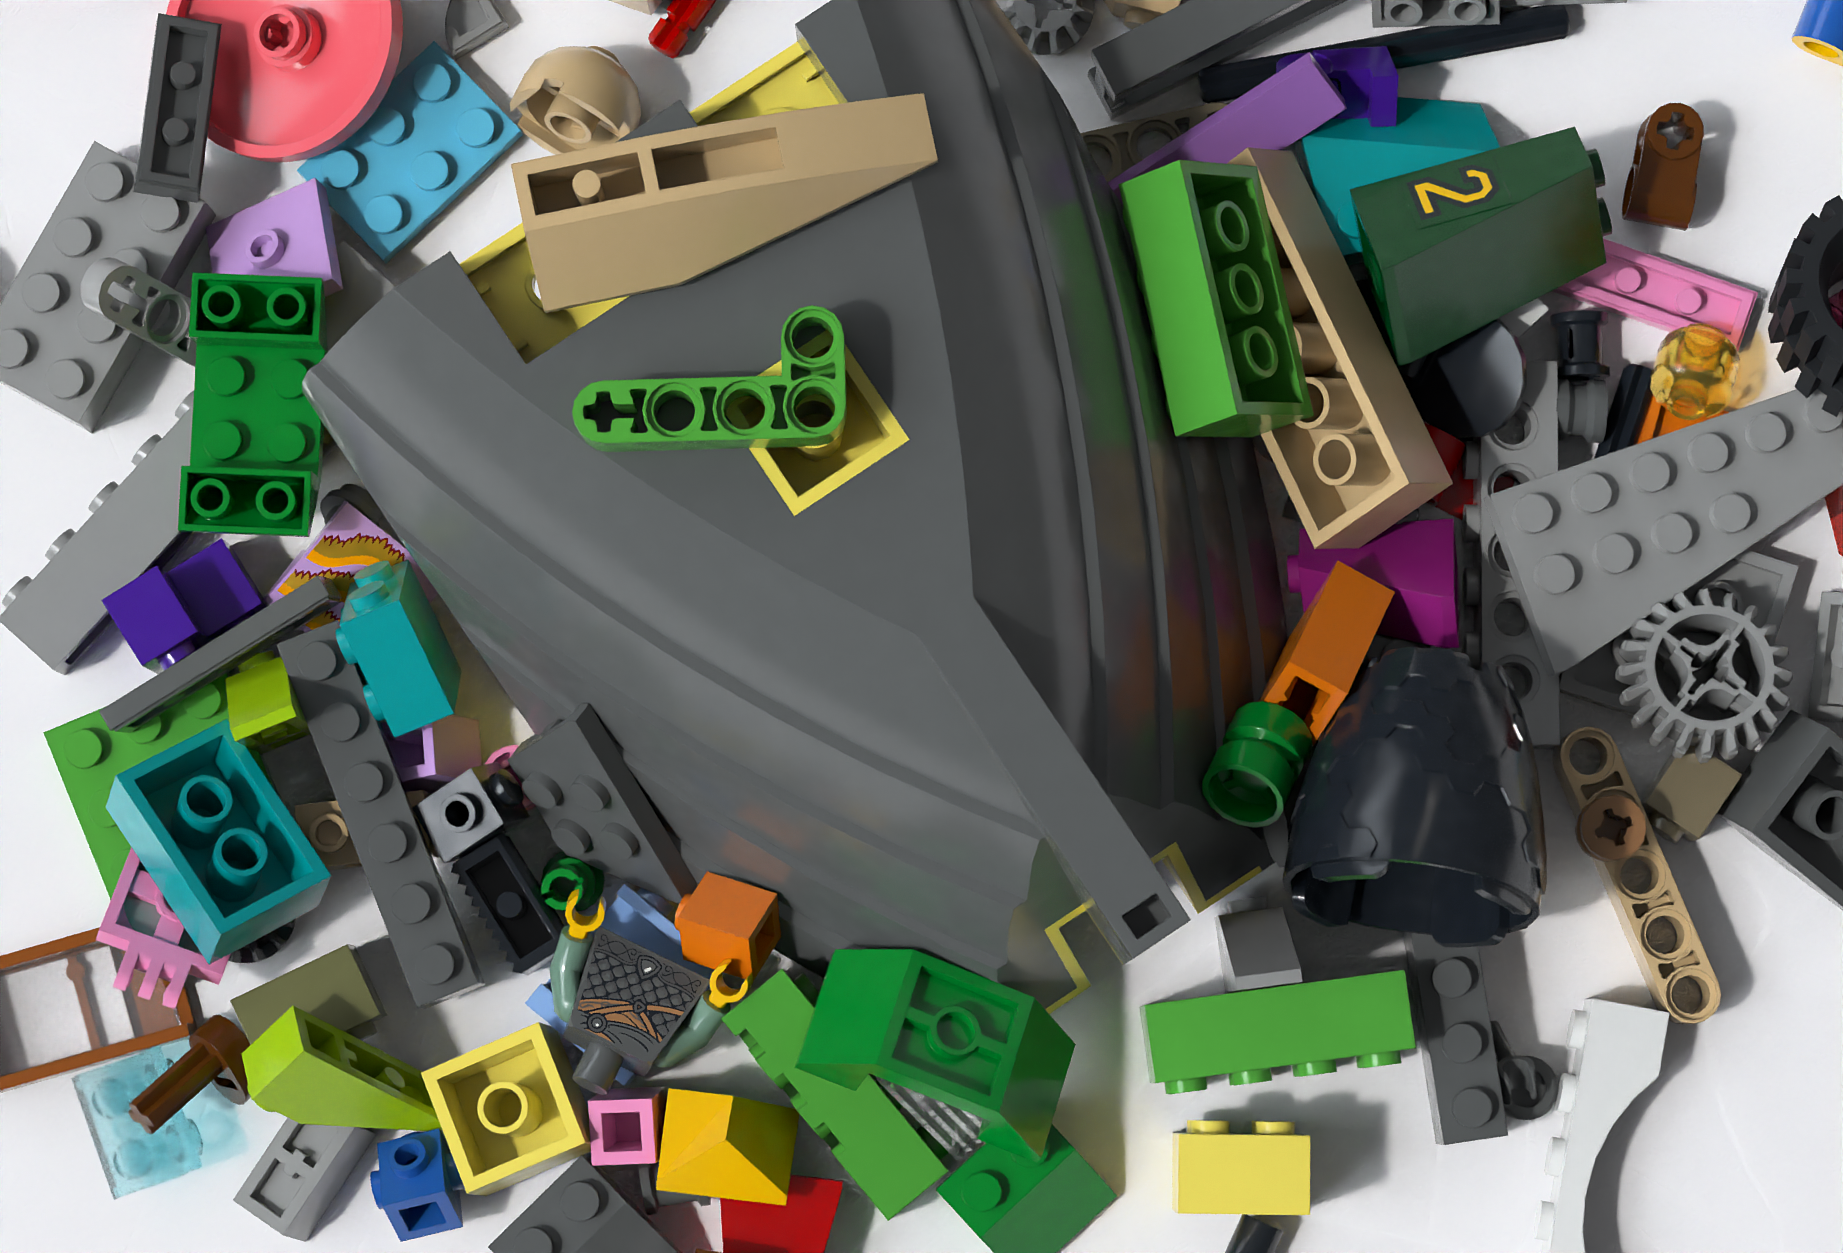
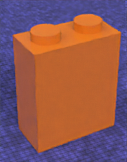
(1328, 647)

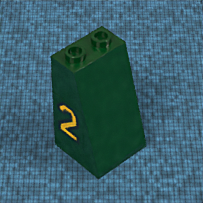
(1479, 237)

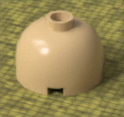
(576, 99)

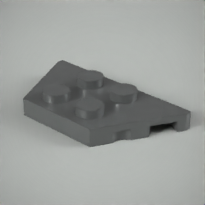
(598, 806)

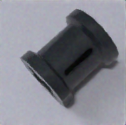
(1580, 345)

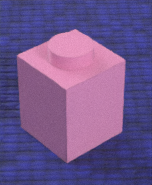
(627, 1125)

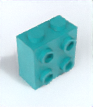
(399, 648)

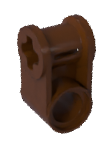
(1663, 179)

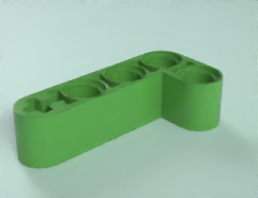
(713, 396)

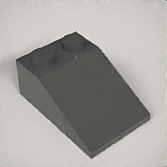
(1794, 803)
(583, 1215)

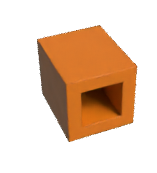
(728, 922)

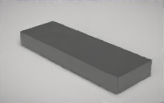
(177, 108)

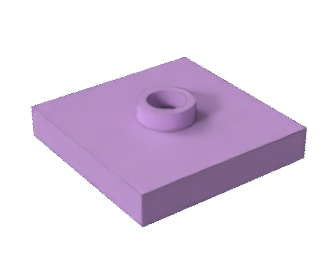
(279, 238)

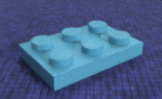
(413, 153)

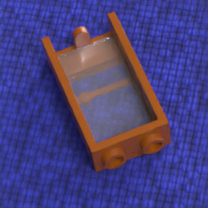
(69, 1017)

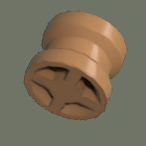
(1599, 833)

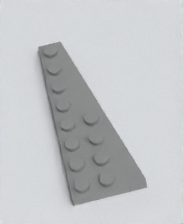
(1658, 517)

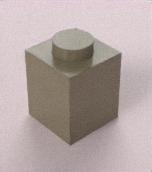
(1688, 795)

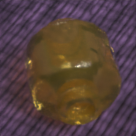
(1695, 369)

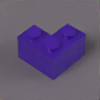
(185, 608)

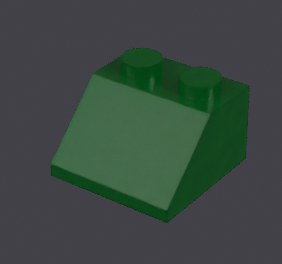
(1026, 1203)

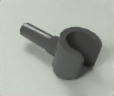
(1513, 1069)

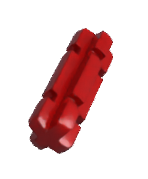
(670, 35)

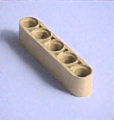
(1661, 897)

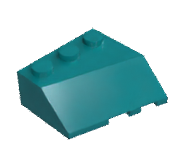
(1354, 154)

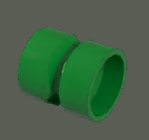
(1257, 764)

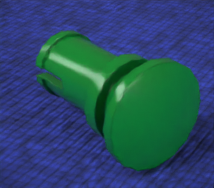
(566, 874)

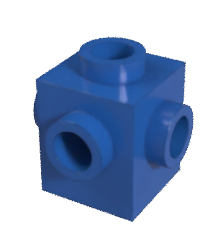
(418, 1185)

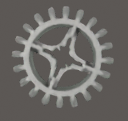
(1723, 692)

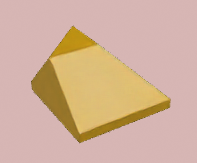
(727, 1147)

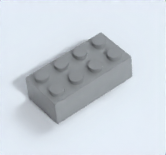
(48, 337)

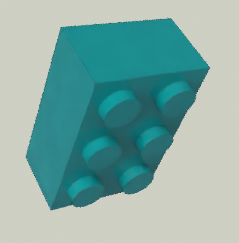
(217, 841)

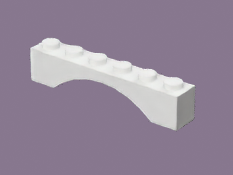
(1613, 1062)

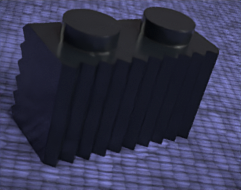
(510, 903)

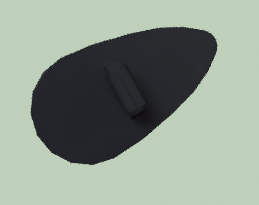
(1468, 383)

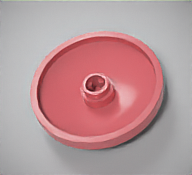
(297, 71)

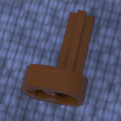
(212, 1058)

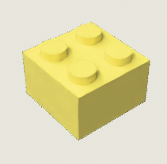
(510, 1109)
(1241, 1171)

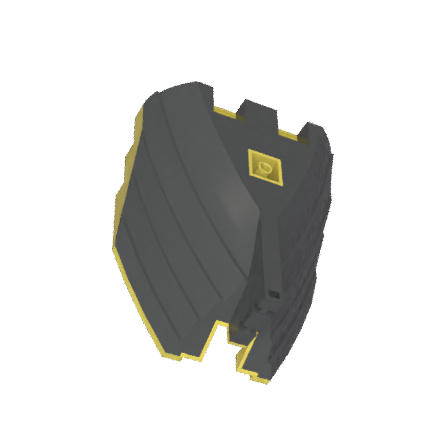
(890, 669)

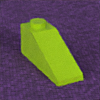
(264, 705)
(334, 1078)

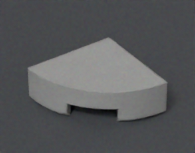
(471, 24)

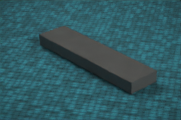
(221, 655)

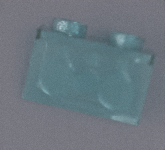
(126, 1152)

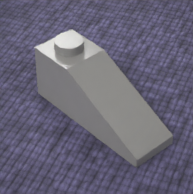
(1256, 947)

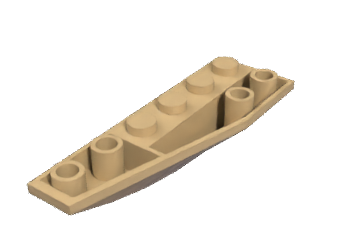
(704, 195)

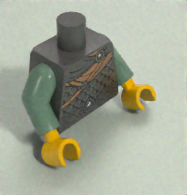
(630, 1002)

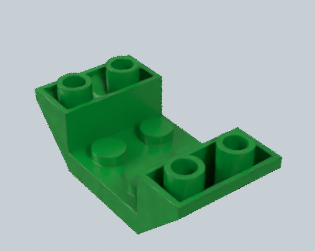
(251, 425)
(942, 1038)

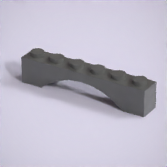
(380, 819)

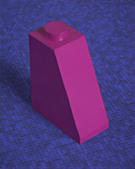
(1411, 560)

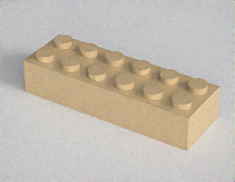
(1366, 447)

